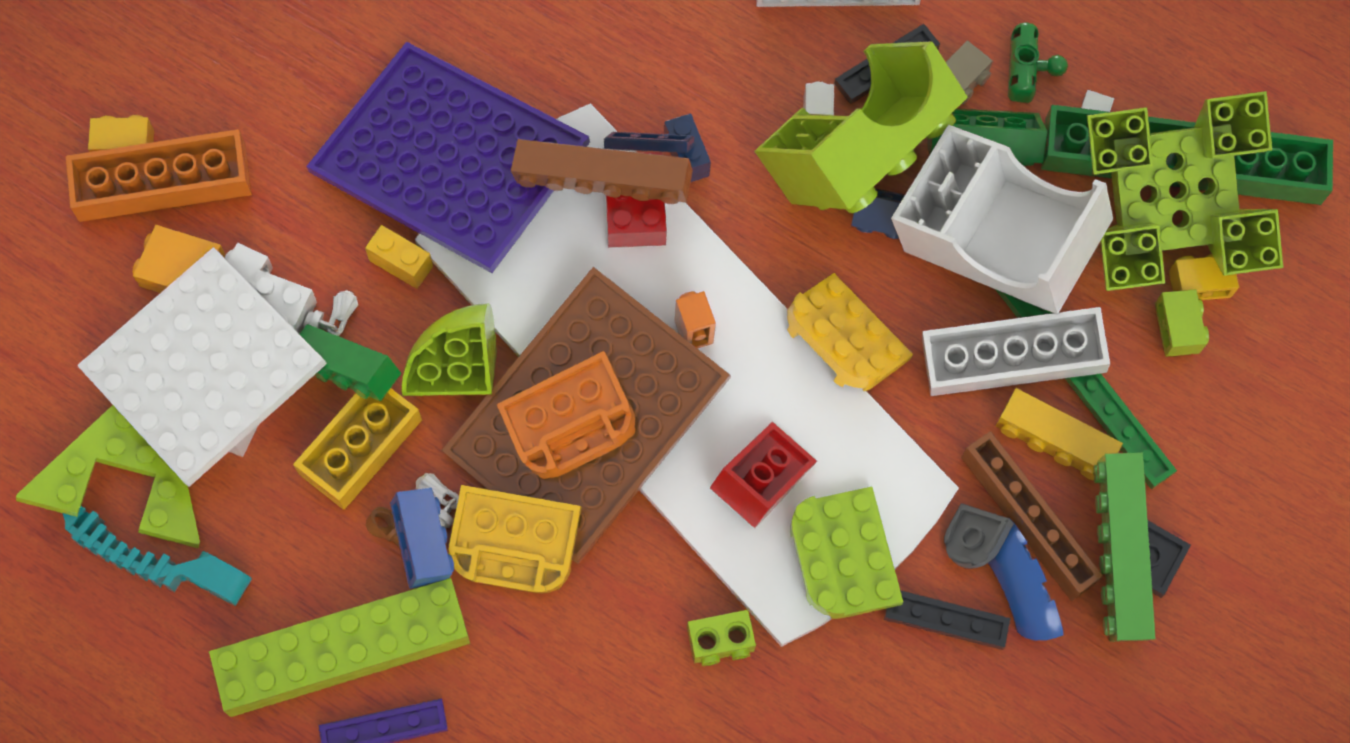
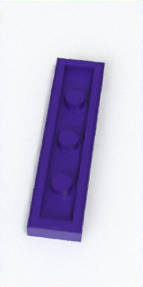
(388, 725)

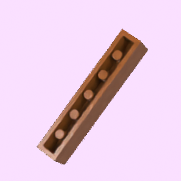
(602, 171)
(1031, 515)

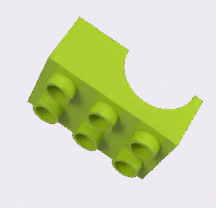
(843, 157)

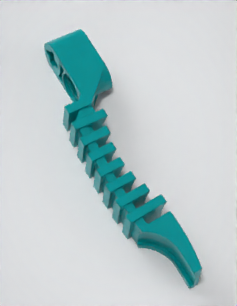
(206, 571)

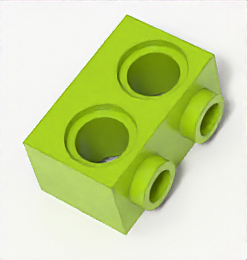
(718, 629)

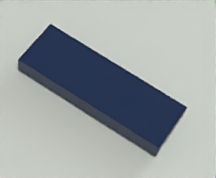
(649, 142)

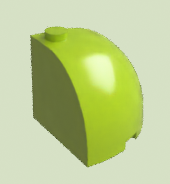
(454, 355)

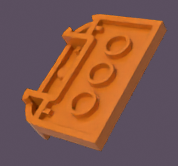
(569, 418)

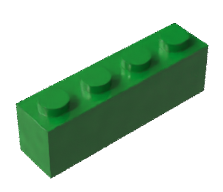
(352, 364)

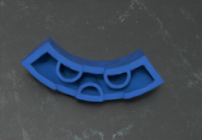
(1022, 582)

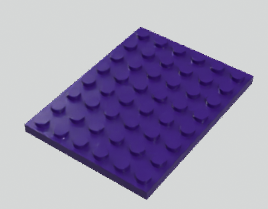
(440, 155)

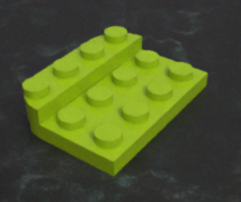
(844, 554)

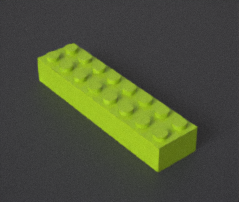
(338, 647)

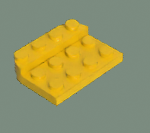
(846, 334)
(513, 540)

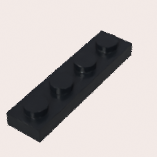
(857, 81)
(950, 620)

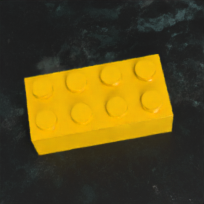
(357, 445)

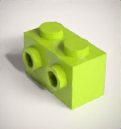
(1181, 323)

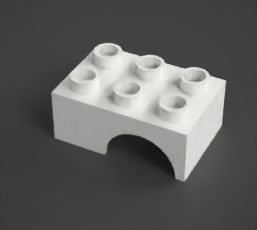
(999, 222)

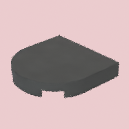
(975, 536)

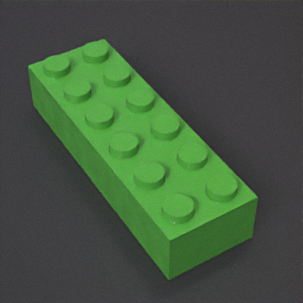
(1125, 547)

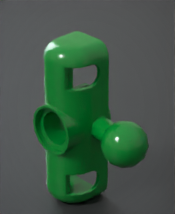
(1026, 48)

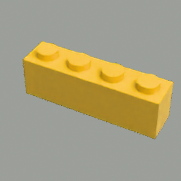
(1055, 433)

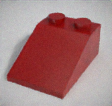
(762, 474)

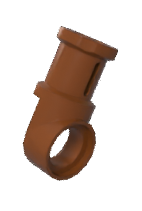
(389, 532)

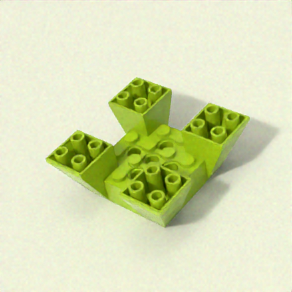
(1236, 237)

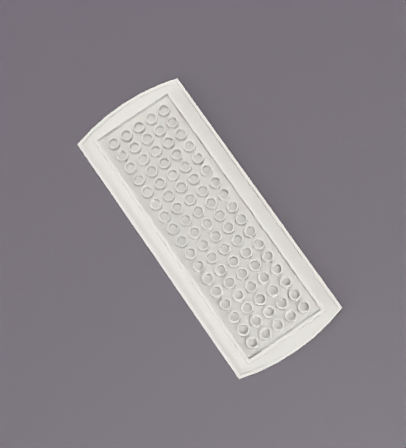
(769, 382)

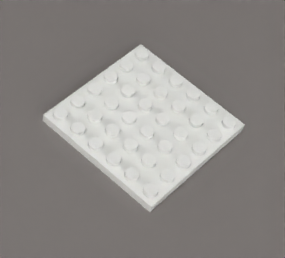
(201, 366)

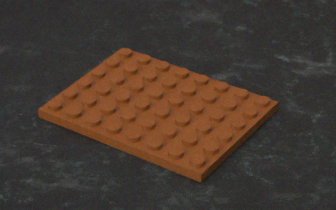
(660, 374)

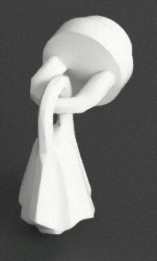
(343, 307)
(439, 491)

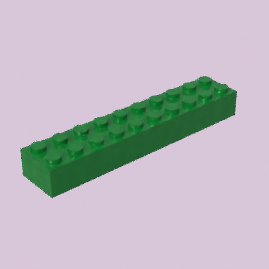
(1293, 171)

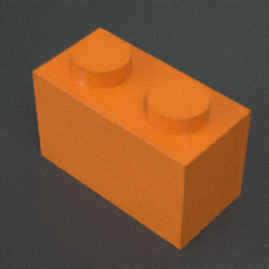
(695, 319)

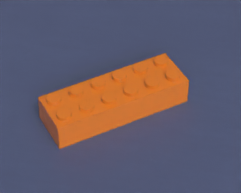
(158, 175)

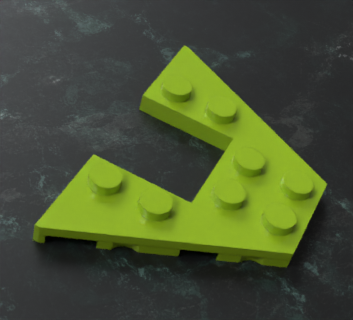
(116, 444)

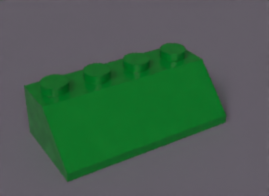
(1018, 130)

